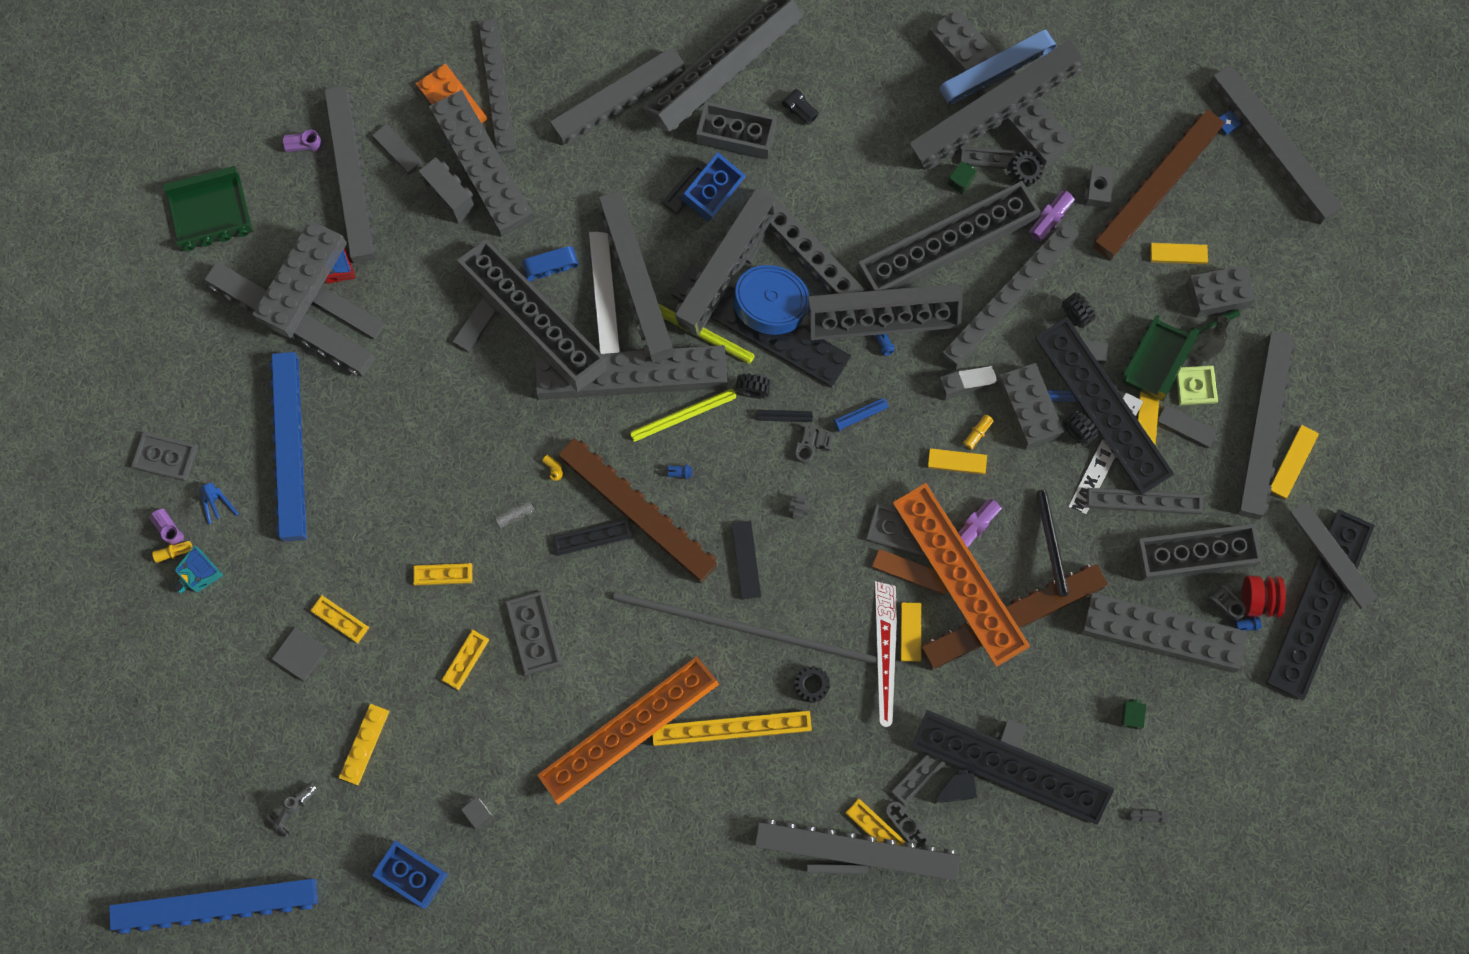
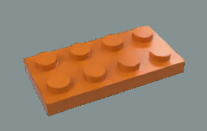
(443, 84)

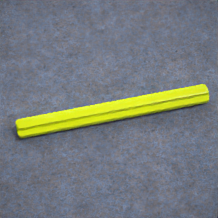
(711, 338)
(682, 415)

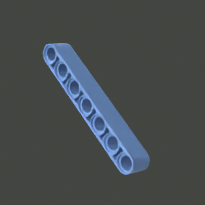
(997, 67)

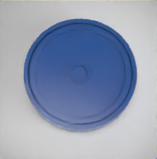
(771, 299)

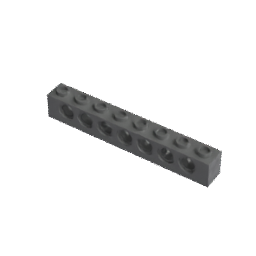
(815, 251)

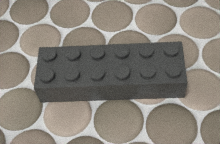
(299, 279)
(1198, 552)

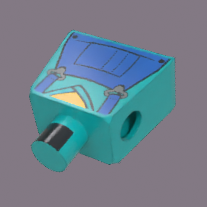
(196, 571)

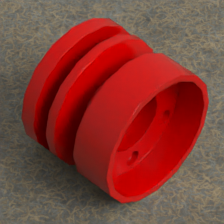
(1263, 596)

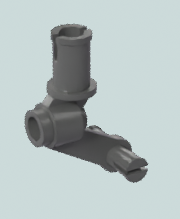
(290, 807)

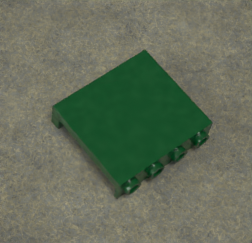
(208, 208)

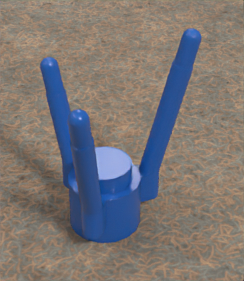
(209, 495)

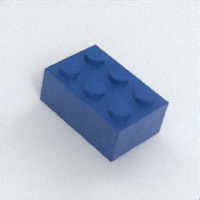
(713, 187)
(410, 874)

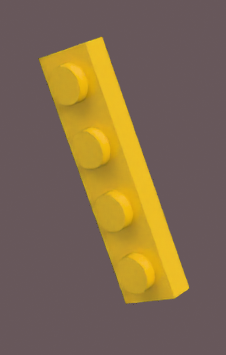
(364, 744)

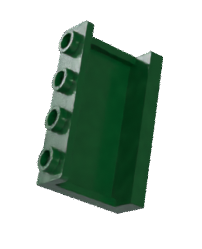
(1158, 358)

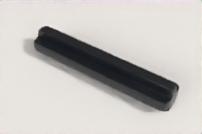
(784, 416)

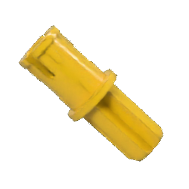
(978, 432)
(172, 551)

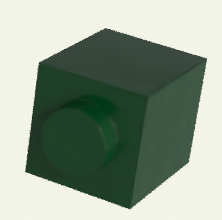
(962, 177)
(1133, 714)

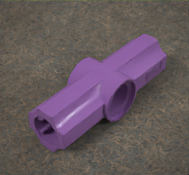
(1051, 216)
(979, 521)

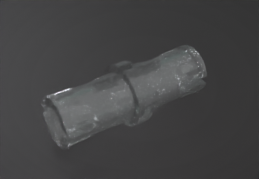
(515, 514)

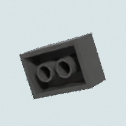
(447, 189)
(1220, 291)

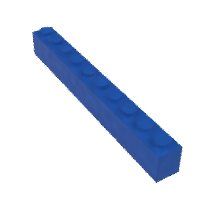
(289, 447)
(213, 905)

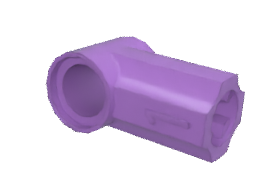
(301, 141)
(166, 527)

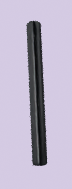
(1052, 543)

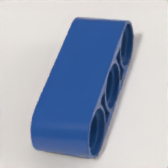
(549, 262)

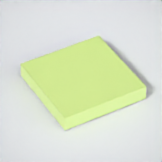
(1196, 385)

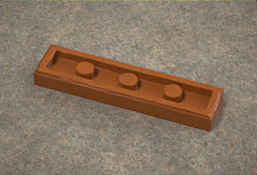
(908, 571)

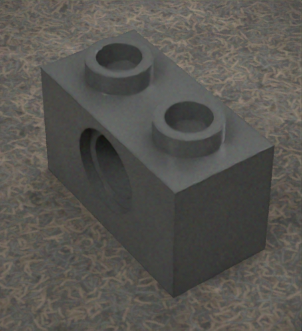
(1099, 176)

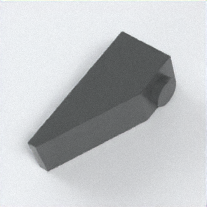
(966, 382)

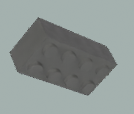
(736, 130)
(1030, 406)

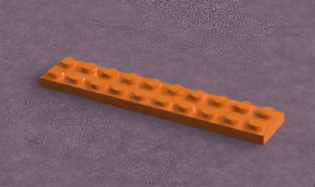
(961, 575)
(627, 730)

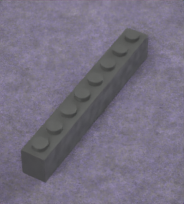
(617, 96)

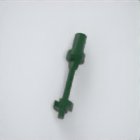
(1231, 315)

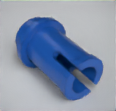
(885, 344)
(681, 471)
(1249, 624)

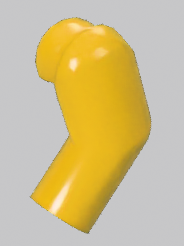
(555, 467)

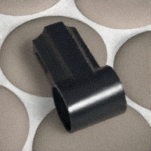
(797, 104)

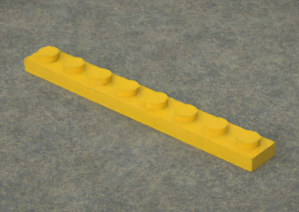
(733, 728)

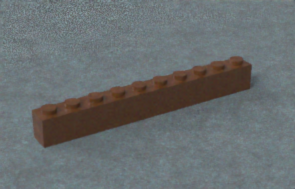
(1158, 185)
(637, 510)
(1023, 612)

